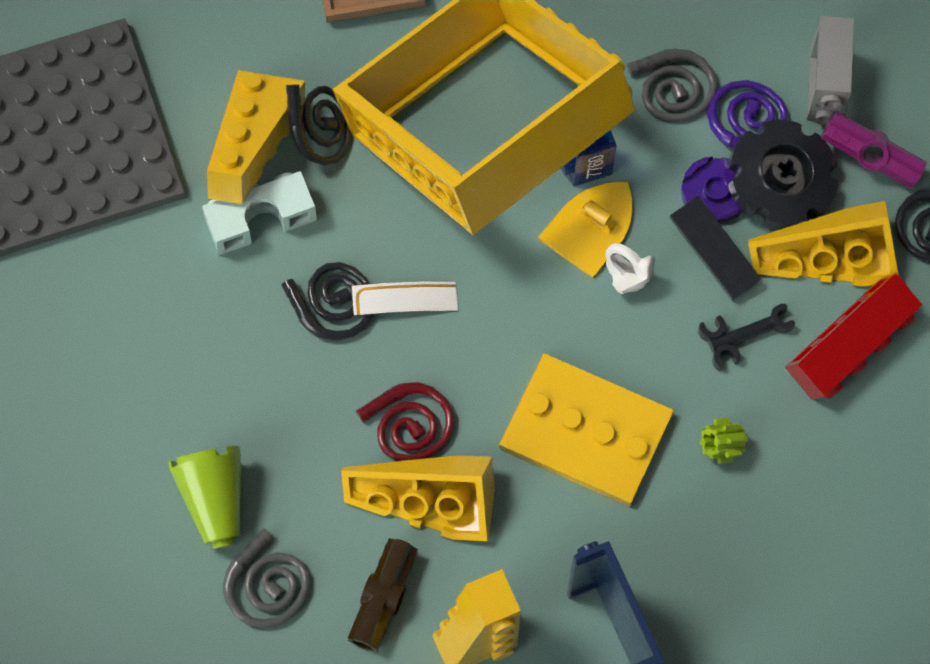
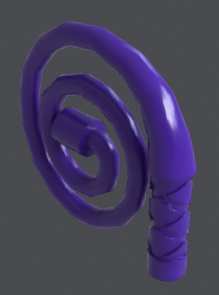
(750, 112)

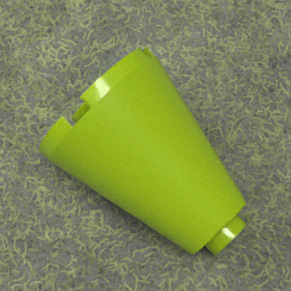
(211, 492)

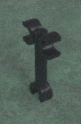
(723, 343)

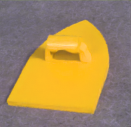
(590, 225)

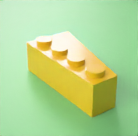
(249, 134)
(481, 623)

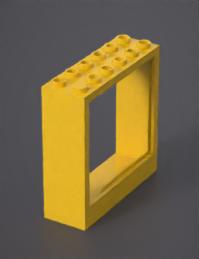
(525, 160)

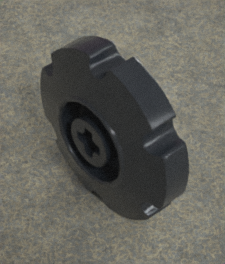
(758, 167)

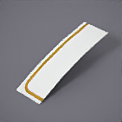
(404, 297)

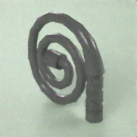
(679, 93)
(272, 589)

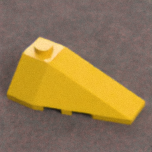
(839, 246)
(436, 492)

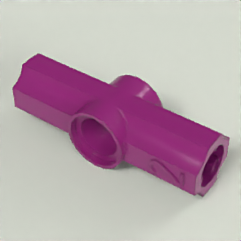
(892, 161)

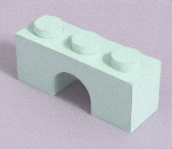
(283, 197)

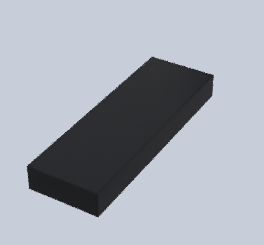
(714, 248)

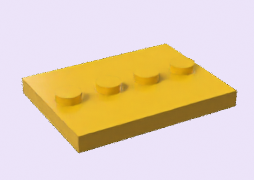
(586, 429)

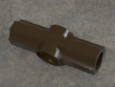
(382, 595)

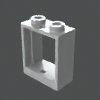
(830, 68)

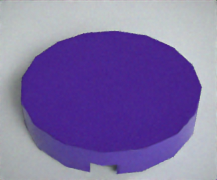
(710, 182)

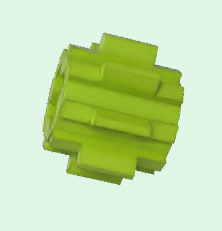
(723, 440)

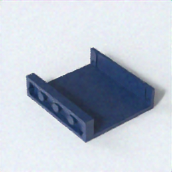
(599, 568)

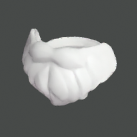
(628, 276)

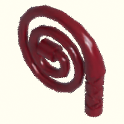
(414, 427)

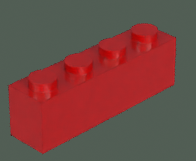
(854, 336)

